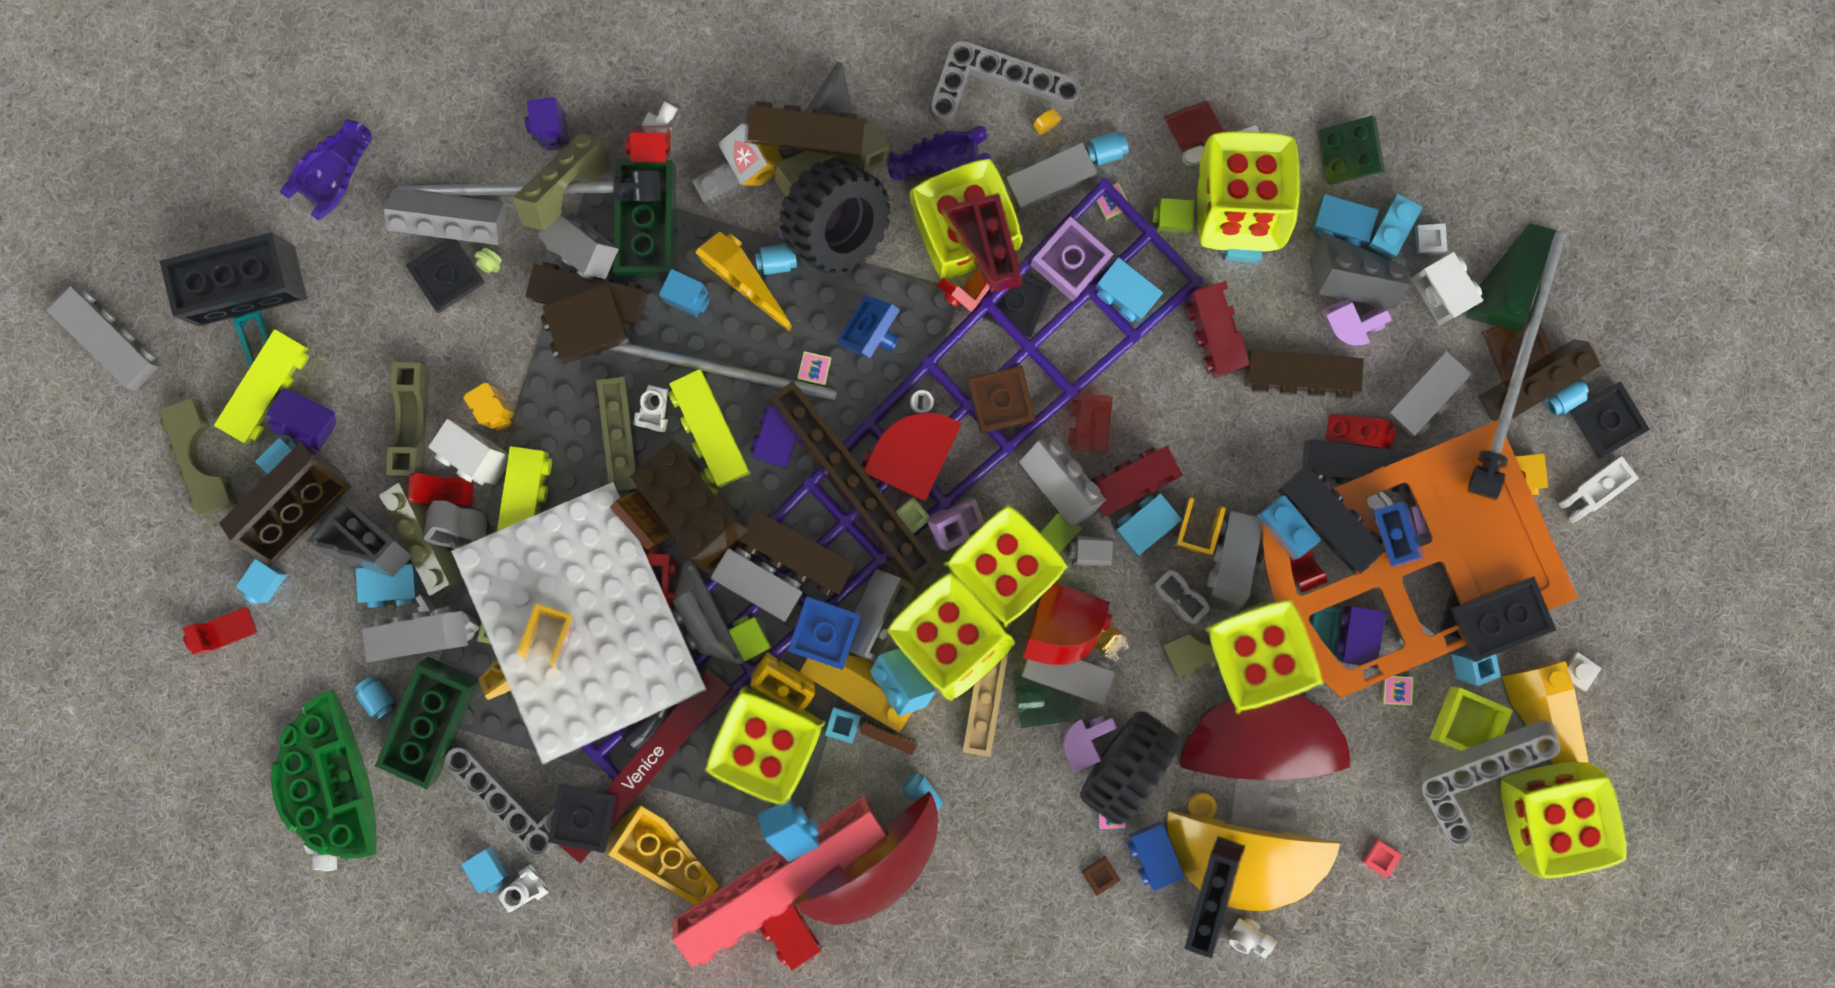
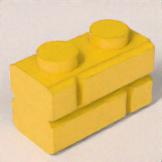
(489, 407)
(782, 684)

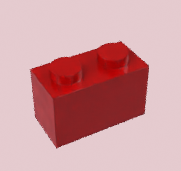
(649, 144)
(791, 936)

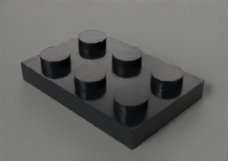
(1503, 619)

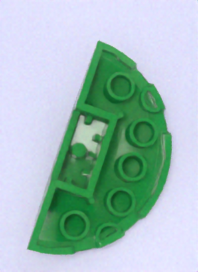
(324, 783)

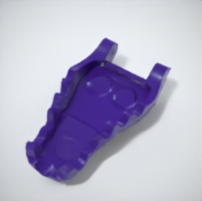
(939, 154)
(327, 170)

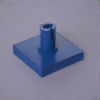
(870, 327)
(824, 633)

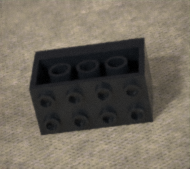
(233, 279)

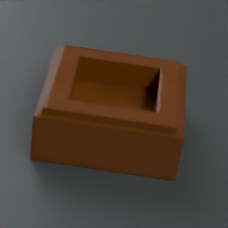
(1100, 875)

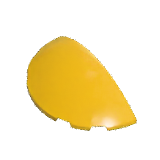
(1273, 867)

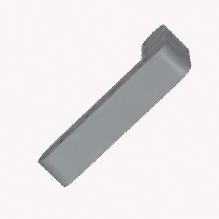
(997, 76)
(1479, 772)
(514, 804)

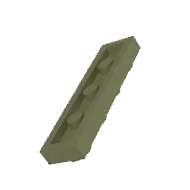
(617, 432)

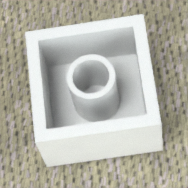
(1447, 288)
(470, 453)

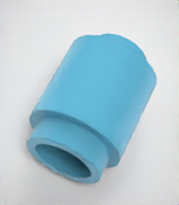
(1107, 148)
(775, 259)
(1567, 398)
(374, 698)

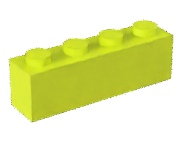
(262, 386)
(709, 429)
(524, 485)

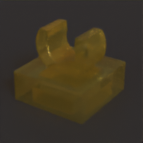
(1110, 642)

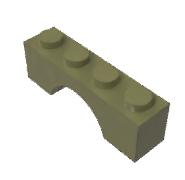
(873, 154)
(541, 198)
(410, 395)
(185, 425)
(433, 562)
(1188, 654)

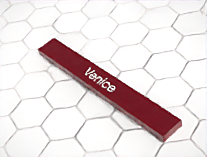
(660, 749)

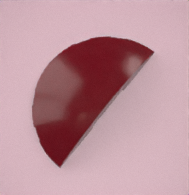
(1267, 742)
(879, 874)

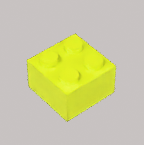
(1469, 720)

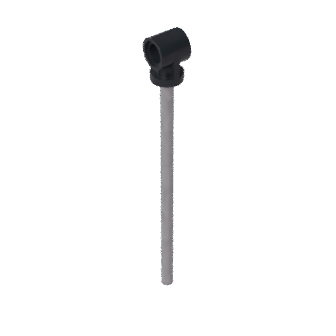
(641, 185)
(723, 369)
(1487, 479)

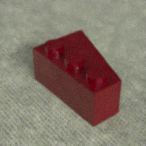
(986, 238)
(1216, 330)
(1136, 479)

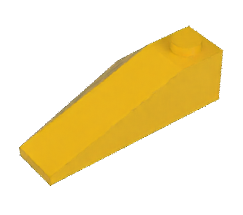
(729, 262)
(856, 687)
(1549, 696)
(657, 852)

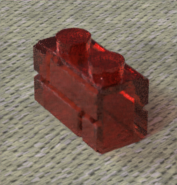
(1091, 423)

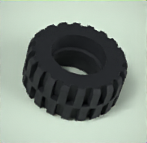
(814, 200)
(1130, 768)

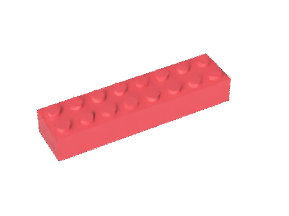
(774, 885)

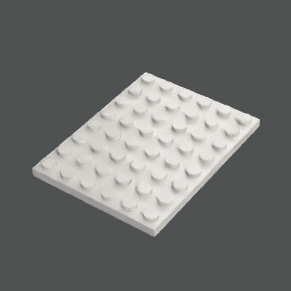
(625, 642)

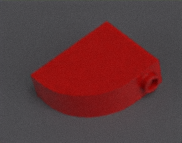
(912, 453)
(1065, 626)

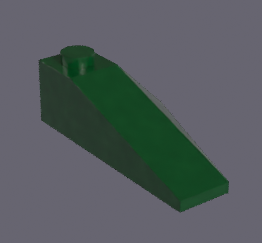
(1514, 281)

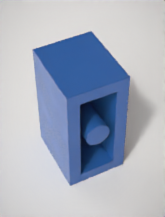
(1398, 534)
(1156, 856)

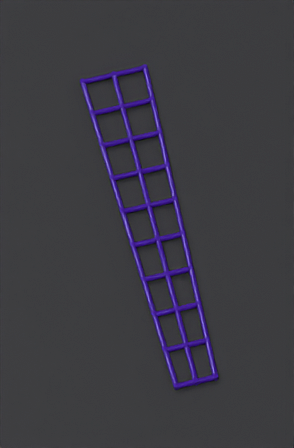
(1028, 348)

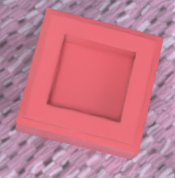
(1381, 858)

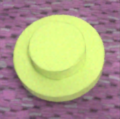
(488, 260)

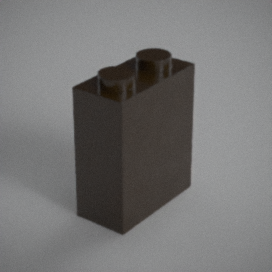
(584, 324)

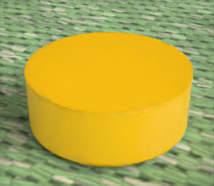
(1046, 121)
(1202, 805)

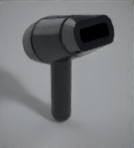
(640, 732)

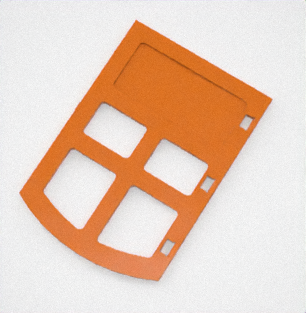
(1474, 537)

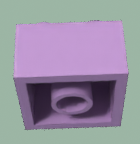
(1071, 259)

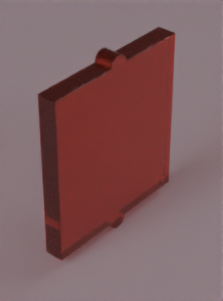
(1193, 125)

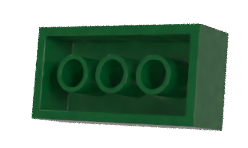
(646, 228)
(426, 722)

